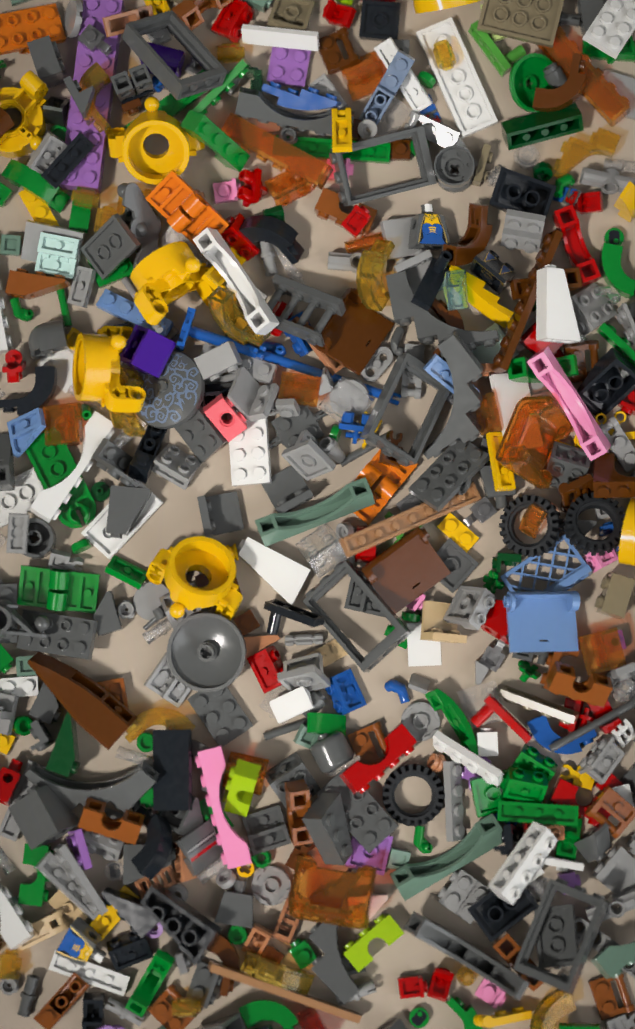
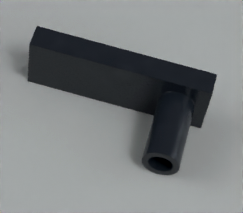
(67, 160)
(432, 281)
(292, 612)

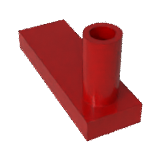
(492, 706)

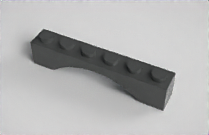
(253, 104)

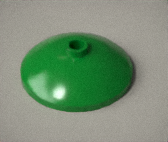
(528, 69)

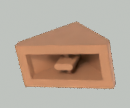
(257, 939)

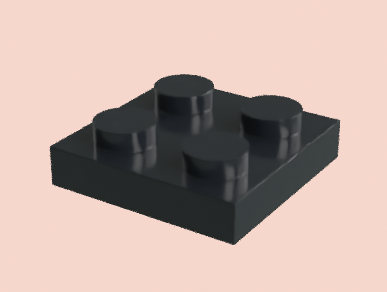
(379, 20)

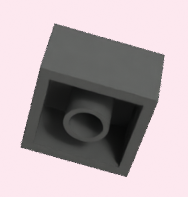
(46, 61)

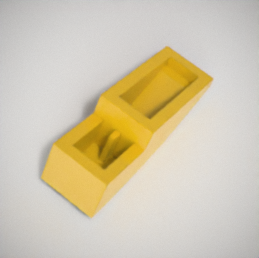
(626, 202)

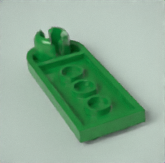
(52, 467)

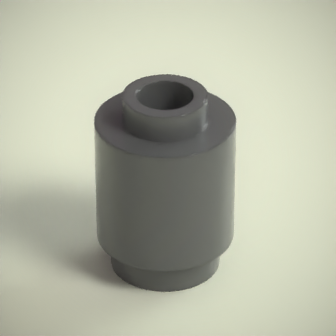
(554, 75)
(318, 702)

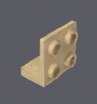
(435, 627)

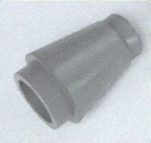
(332, 449)

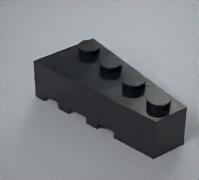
(182, 922)

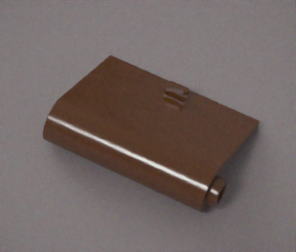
(348, 335)
(406, 570)

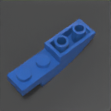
(307, 100)

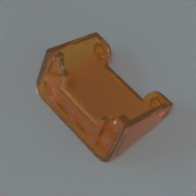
(530, 438)
(331, 894)

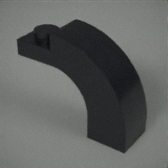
(274, 231)
(40, 395)
(157, 845)

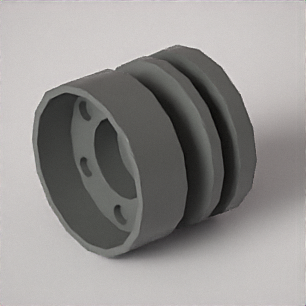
(456, 158)

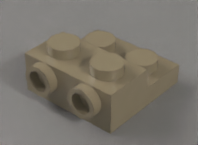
(291, 14)

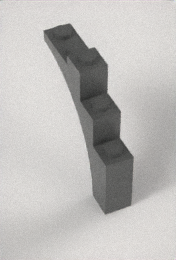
(426, 325)
(466, 398)
(121, 791)
(467, 954)
(331, 966)

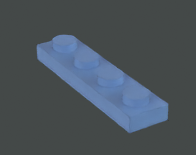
(128, 311)

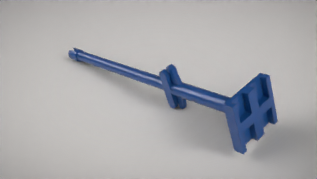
(258, 353)

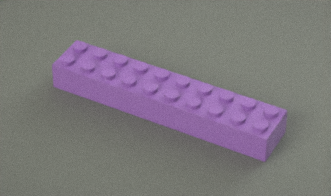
(90, 169)

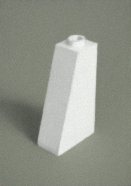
(554, 308)
(277, 570)

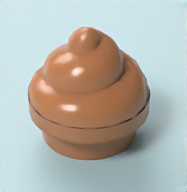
(435, 762)

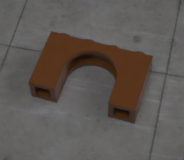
(608, 482)

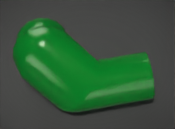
(561, 182)
(20, 312)
(86, 411)
(420, 841)

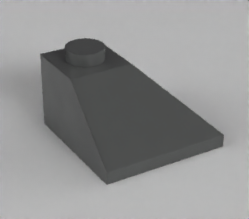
(184, 820)

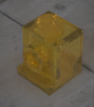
(10, 964)

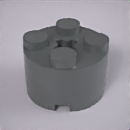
(46, 542)

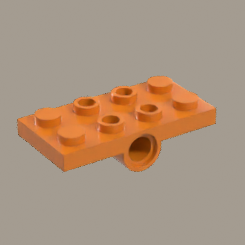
(28, 25)
(184, 207)
(383, 482)

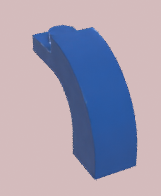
(545, 736)

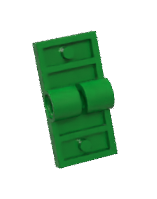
(58, 589)

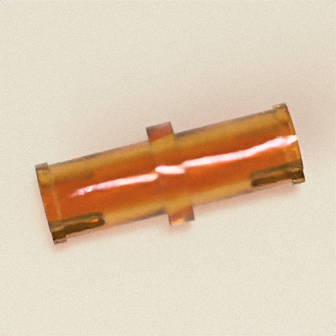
(362, 243)

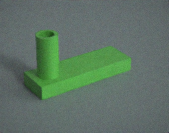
(501, 62)

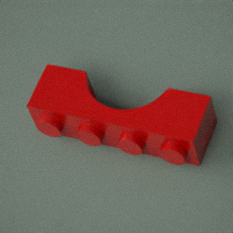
(573, 242)
(397, 743)

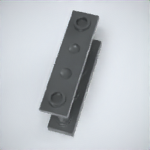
(315, 298)

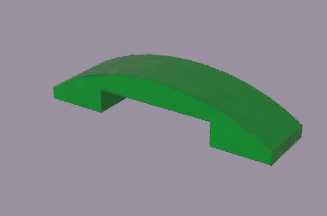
(456, 718)

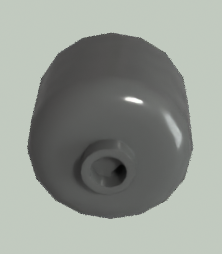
(331, 751)

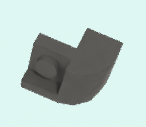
(48, 338)

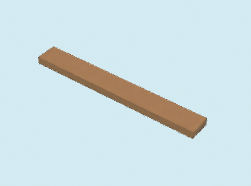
(403, 523)
(304, 999)

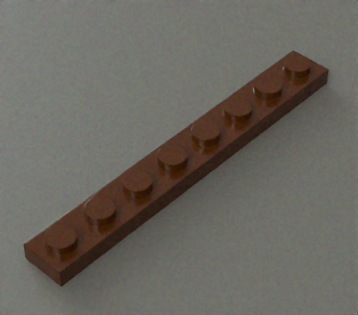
(525, 305)

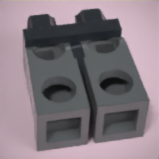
(137, 87)

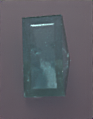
(455, 289)

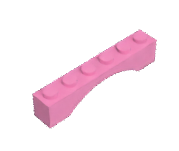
(585, 426)
(234, 846)

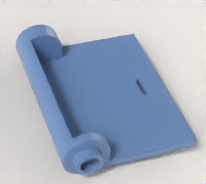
(539, 617)

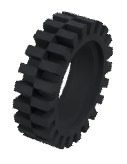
(582, 541)
(546, 542)
(416, 818)

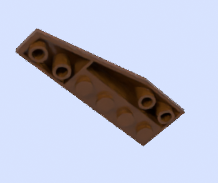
(84, 699)

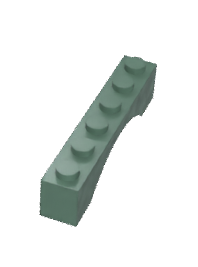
(285, 525)
(416, 877)
(613, 959)

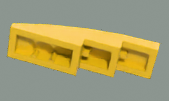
(484, 300)

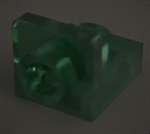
(257, 75)

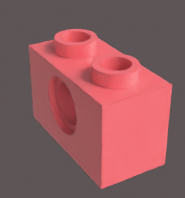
(228, 428)

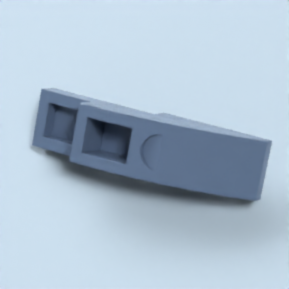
(388, 87)

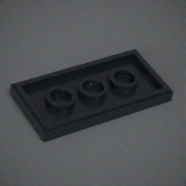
(174, 764)

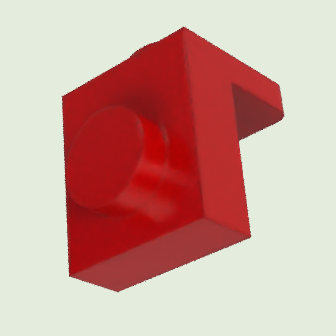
(338, 14)
(589, 203)
(356, 220)
(440, 984)
(412, 987)

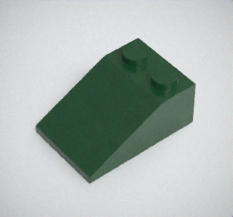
(65, 751)

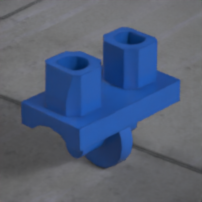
(347, 424)

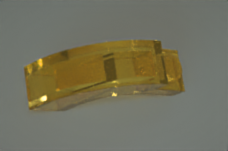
(98, 78)
(369, 275)
(230, 319)
(128, 421)
(159, 716)
(277, 974)
(552, 1009)

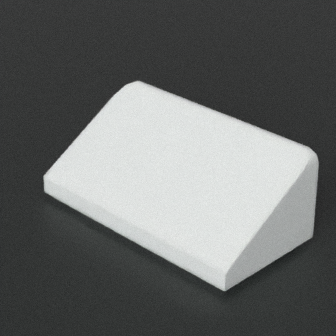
(291, 704)

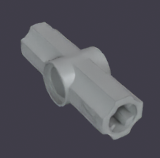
(607, 180)
(343, 262)
(626, 900)

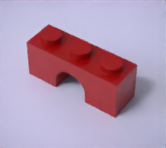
(565, 793)

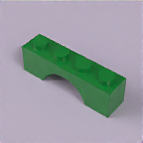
(205, 131)

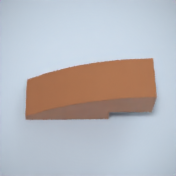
(116, 23)

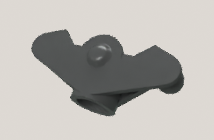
(140, 219)
(41, 622)

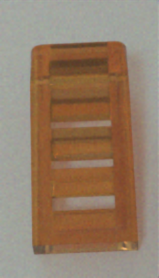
(532, 521)

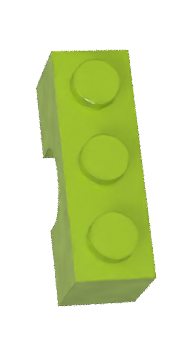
(240, 787)
(357, 950)

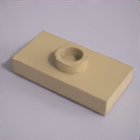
(69, 909)

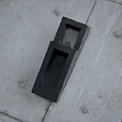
(93, 1010)

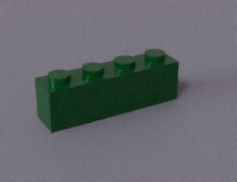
(541, 126)

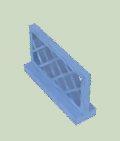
(563, 584)

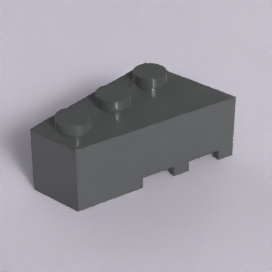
(329, 828)

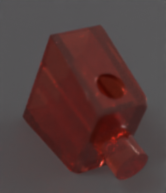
(313, 1021)

